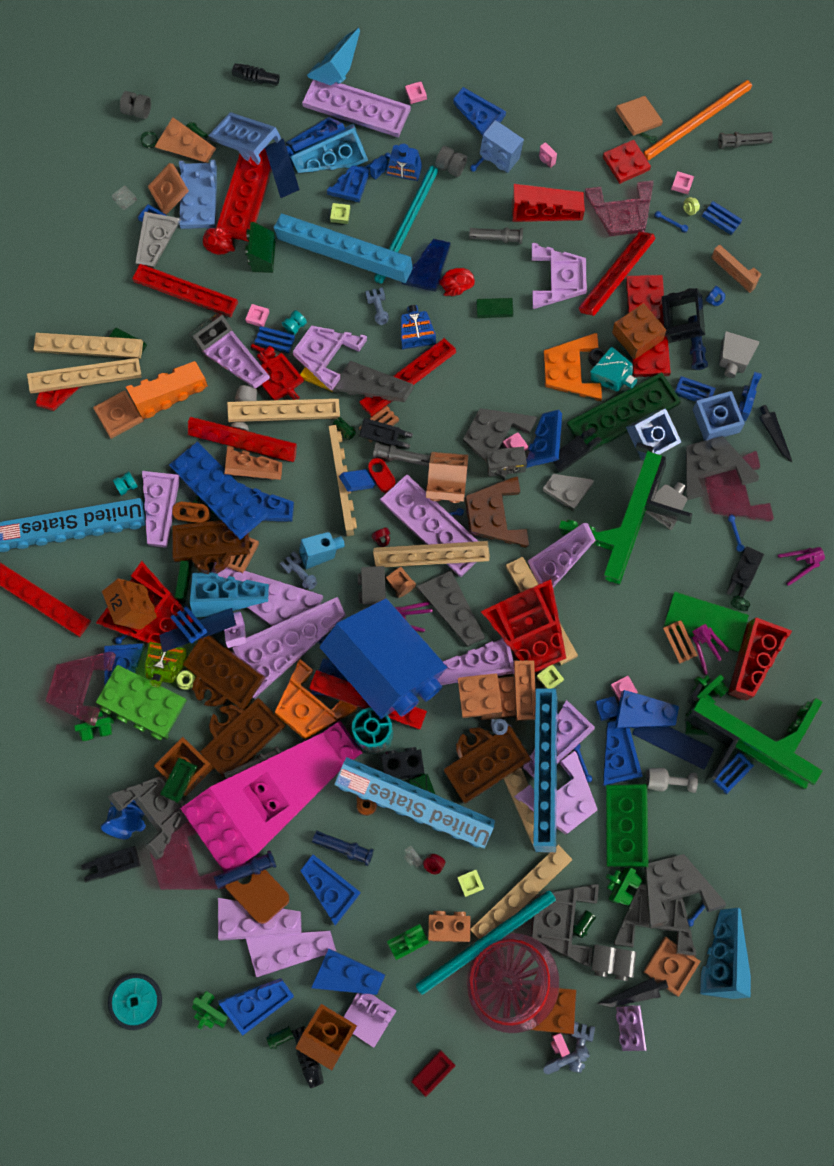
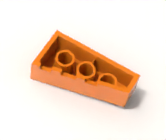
(167, 389)

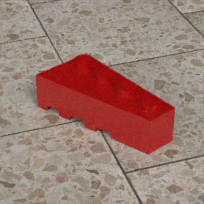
(546, 204)
(756, 656)

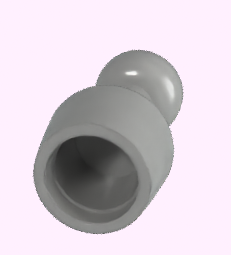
(244, 393)
(659, 778)

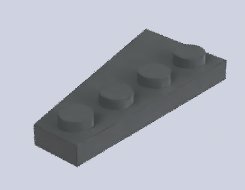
(370, 382)
(450, 603)

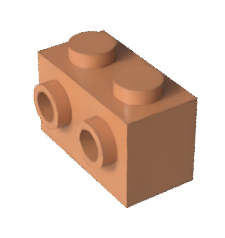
(449, 927)

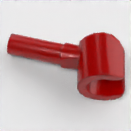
(268, 352)

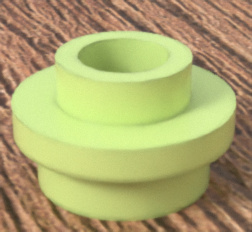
(691, 206)
(185, 674)

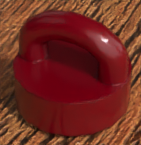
(380, 534)
(434, 863)

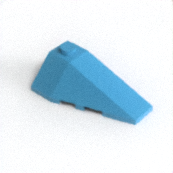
(337, 61)
(333, 152)
(216, 594)
(727, 965)

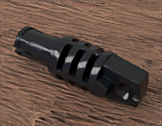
(255, 74)
(310, 1068)

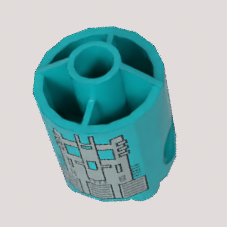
(374, 741)

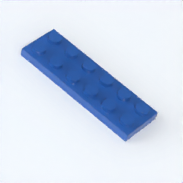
(219, 490)

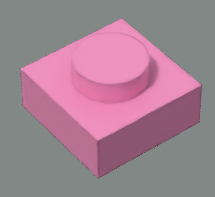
(415, 92)
(547, 155)
(682, 182)
(257, 315)
(515, 441)
(623, 684)
(559, 1046)

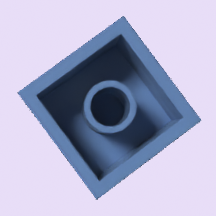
(501, 146)
(718, 416)
(655, 431)

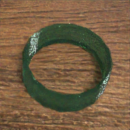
(149, 133)
(741, 604)

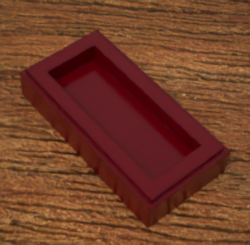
(433, 1073)

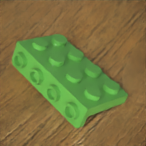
(140, 703)

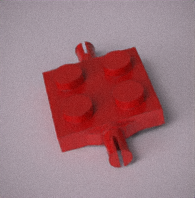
(282, 375)

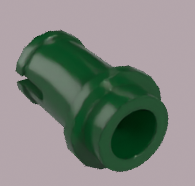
(193, 126)
(347, 430)
(584, 924)
(279, 1037)

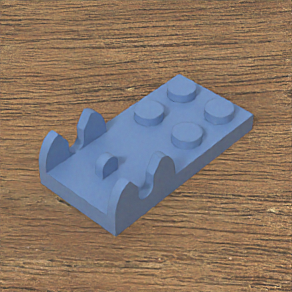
(244, 135)
(199, 204)

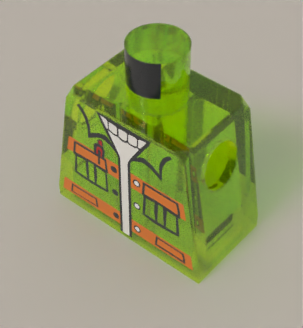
(162, 665)

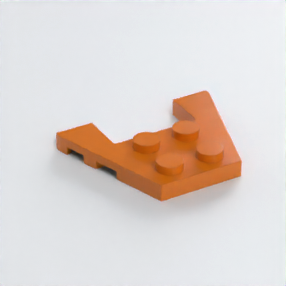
(564, 369)
(303, 710)

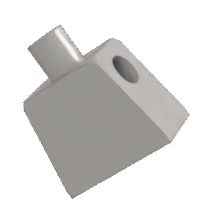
(736, 353)
(670, 497)

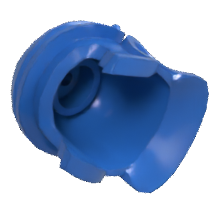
(124, 822)

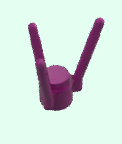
(811, 556)
(402, 610)
(705, 635)

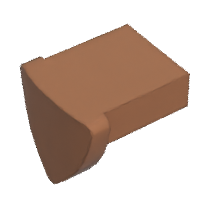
(400, 582)

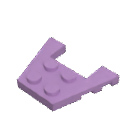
(567, 276)
(319, 348)
(573, 799)

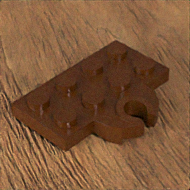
(206, 544)
(222, 674)
(241, 735)
(485, 762)

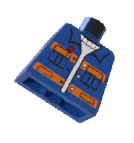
(404, 162)
(416, 329)

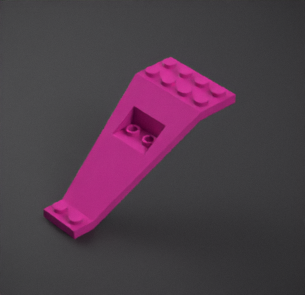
(238, 816)

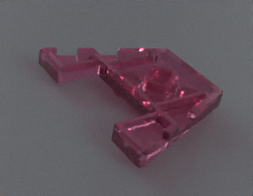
(625, 215)
(731, 497)
(71, 685)
(177, 866)

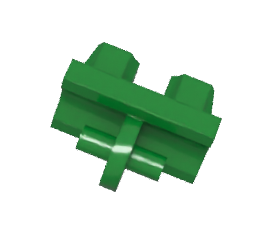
(716, 686)
(104, 725)
(621, 882)
(408, 942)
(202, 1006)

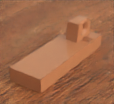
(733, 267)
(524, 690)

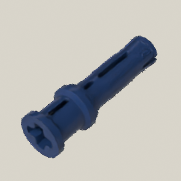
(697, 350)
(352, 850)
(255, 866)

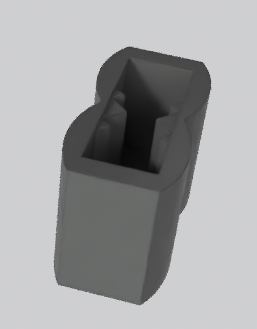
(613, 961)

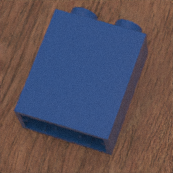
(384, 659)

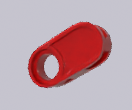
(384, 478)

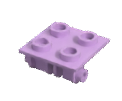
(370, 1016)
(631, 1028)

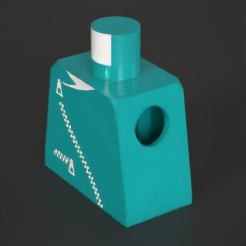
(613, 371)

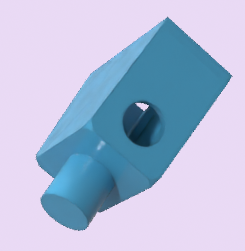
(319, 549)

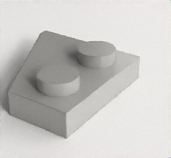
(567, 489)

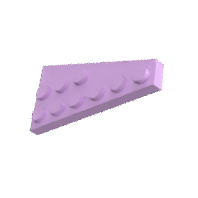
(284, 599)
(283, 644)

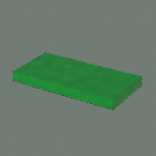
(693, 612)
(627, 825)

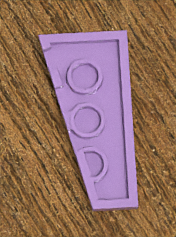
(236, 358)
(160, 497)
(562, 555)
(489, 659)
(571, 730)
(237, 923)
(281, 952)

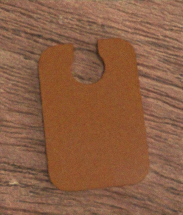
(260, 897)

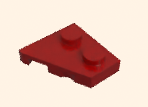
(53, 399)

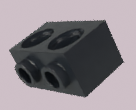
(404, 771)

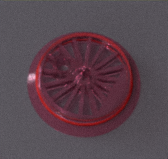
(540, 997)

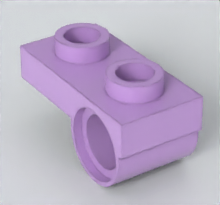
(236, 635)

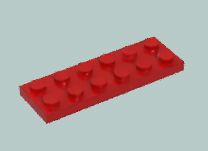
(245, 195)
(649, 290)

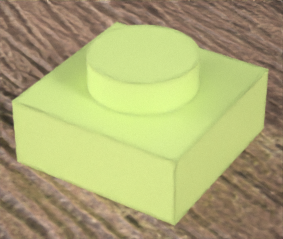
(340, 213)
(550, 677)
(470, 883)

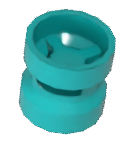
(294, 322)
(121, 486)

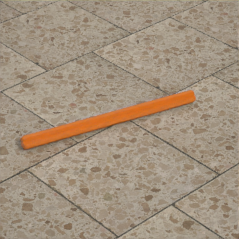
(697, 120)

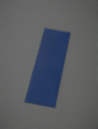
(282, 168)
(213, 624)
(676, 744)

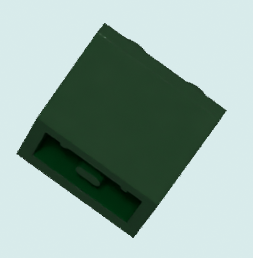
(260, 248)

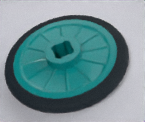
(121, 1006)

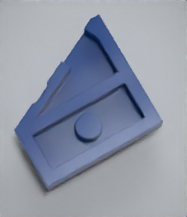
(749, 395)

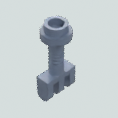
(381, 316)
(308, 581)
(499, 726)
(581, 1036)
(555, 1064)

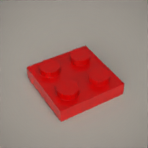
(626, 161)

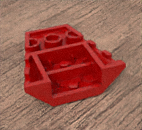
(164, 605)
(530, 625)

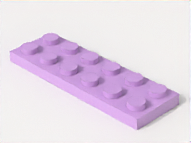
(357, 107)
(426, 518)

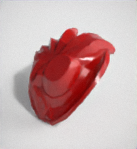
(218, 241)
(457, 281)

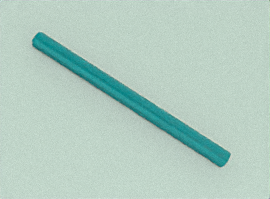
(411, 215)
(490, 938)

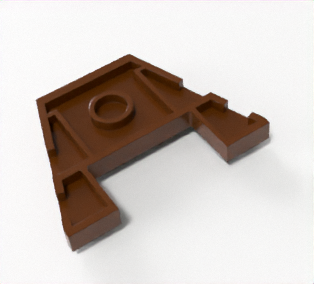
(487, 513)

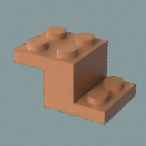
(447, 477)
(487, 696)

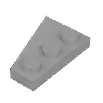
(154, 237)

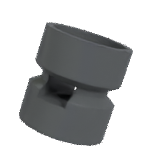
(135, 105)
(452, 161)

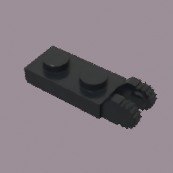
(383, 433)
(575, 450)
(745, 570)
(113, 864)

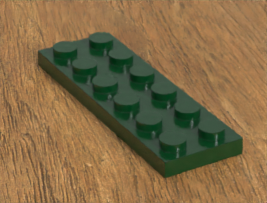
(628, 407)

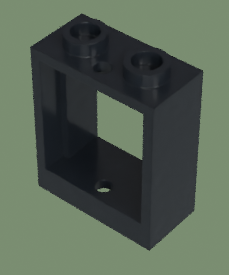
(687, 330)

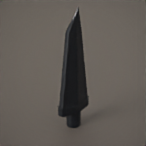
(772, 426)
(646, 990)

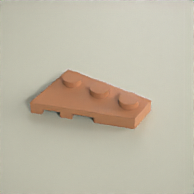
(185, 142)
(246, 465)

